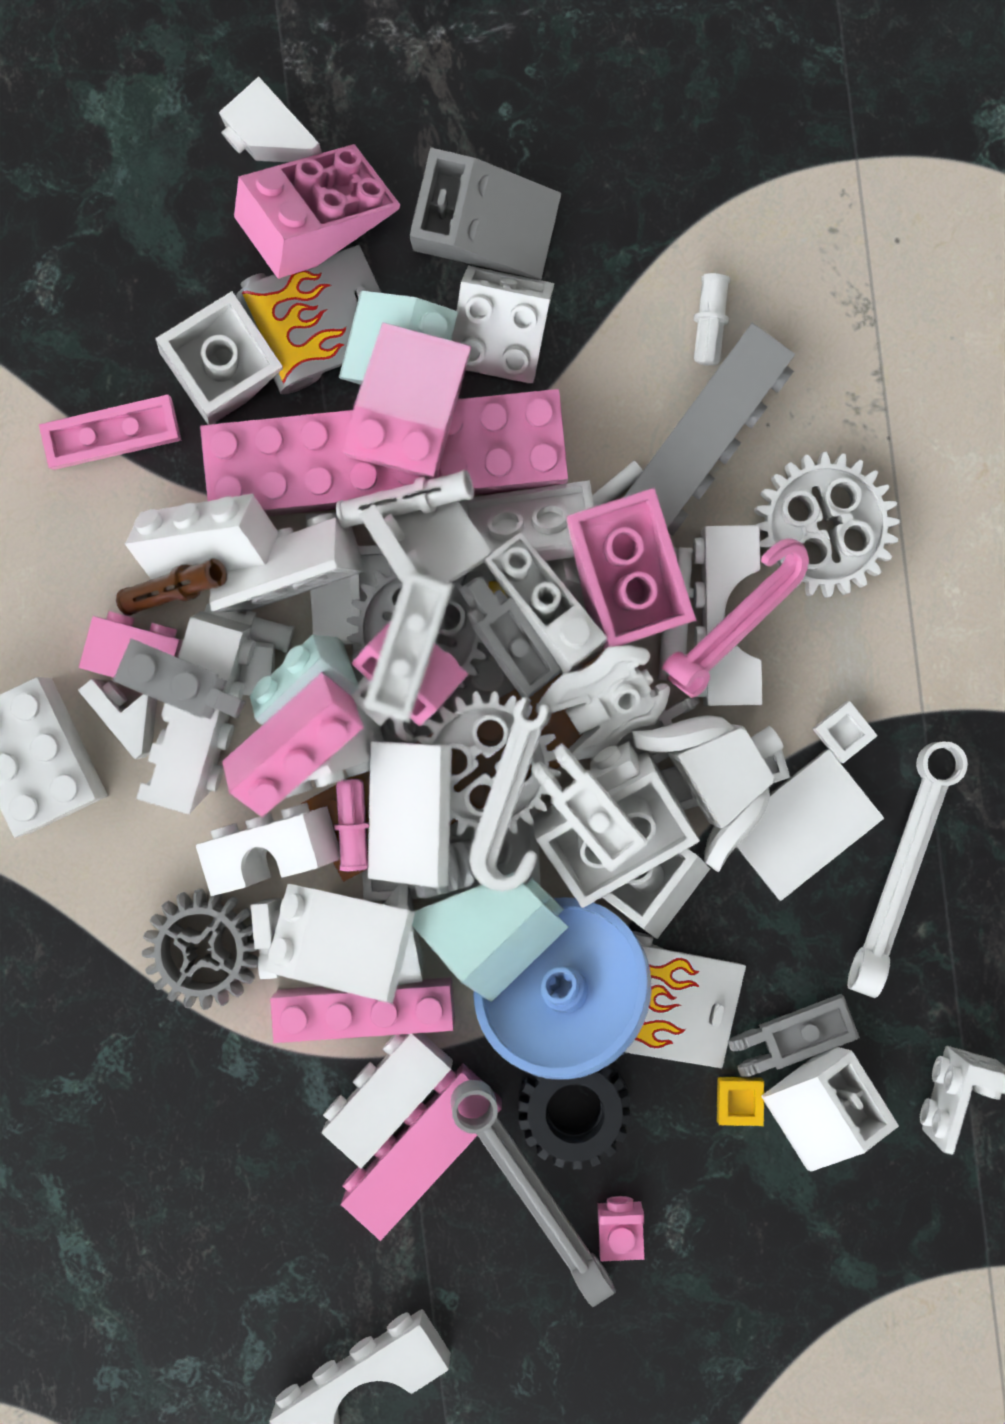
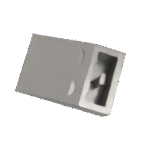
(483, 215)

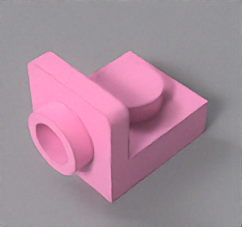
(620, 1229)

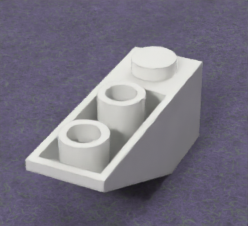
(546, 604)

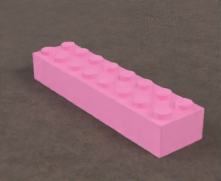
(302, 467)

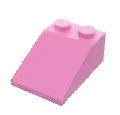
(407, 401)
(629, 569)

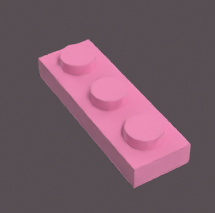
(110, 432)

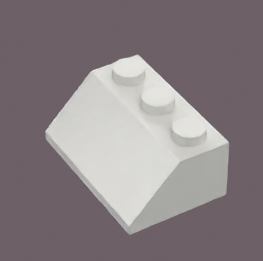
(295, 565)
(649, 806)

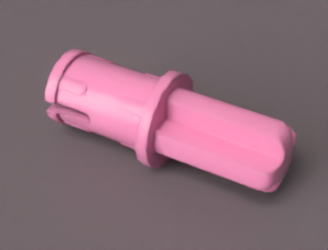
(352, 825)

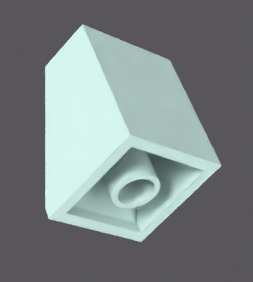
(491, 933)

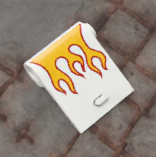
(688, 1006)

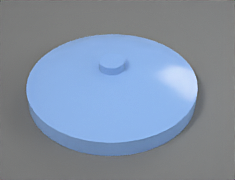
(575, 1001)

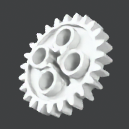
(865, 514)
(460, 732)

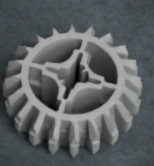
(181, 979)

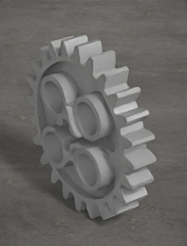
(384, 599)

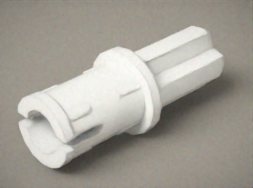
(711, 318)

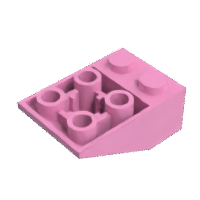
(311, 208)

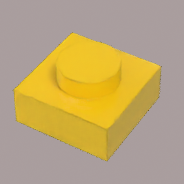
(740, 1101)

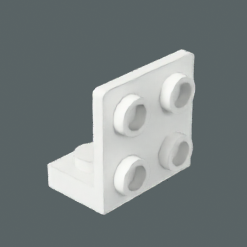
(502, 322)
(431, 544)
(954, 1078)

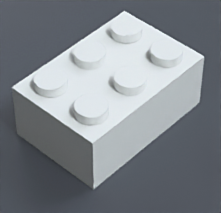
(42, 759)

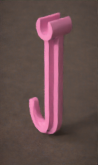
(692, 670)

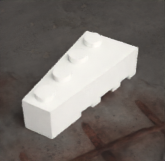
(191, 745)

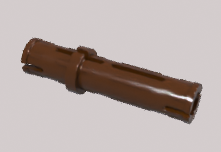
(202, 577)

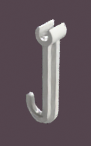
(503, 801)

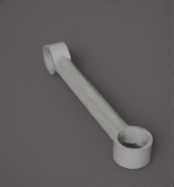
(584, 1266)

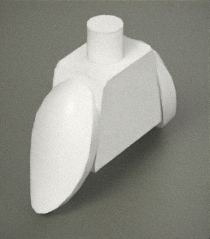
(722, 772)

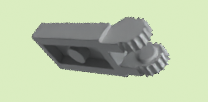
(797, 1035)

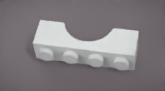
(726, 558)
(404, 1355)

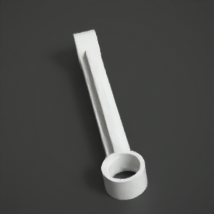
(872, 960)

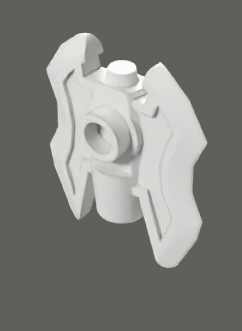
(608, 699)

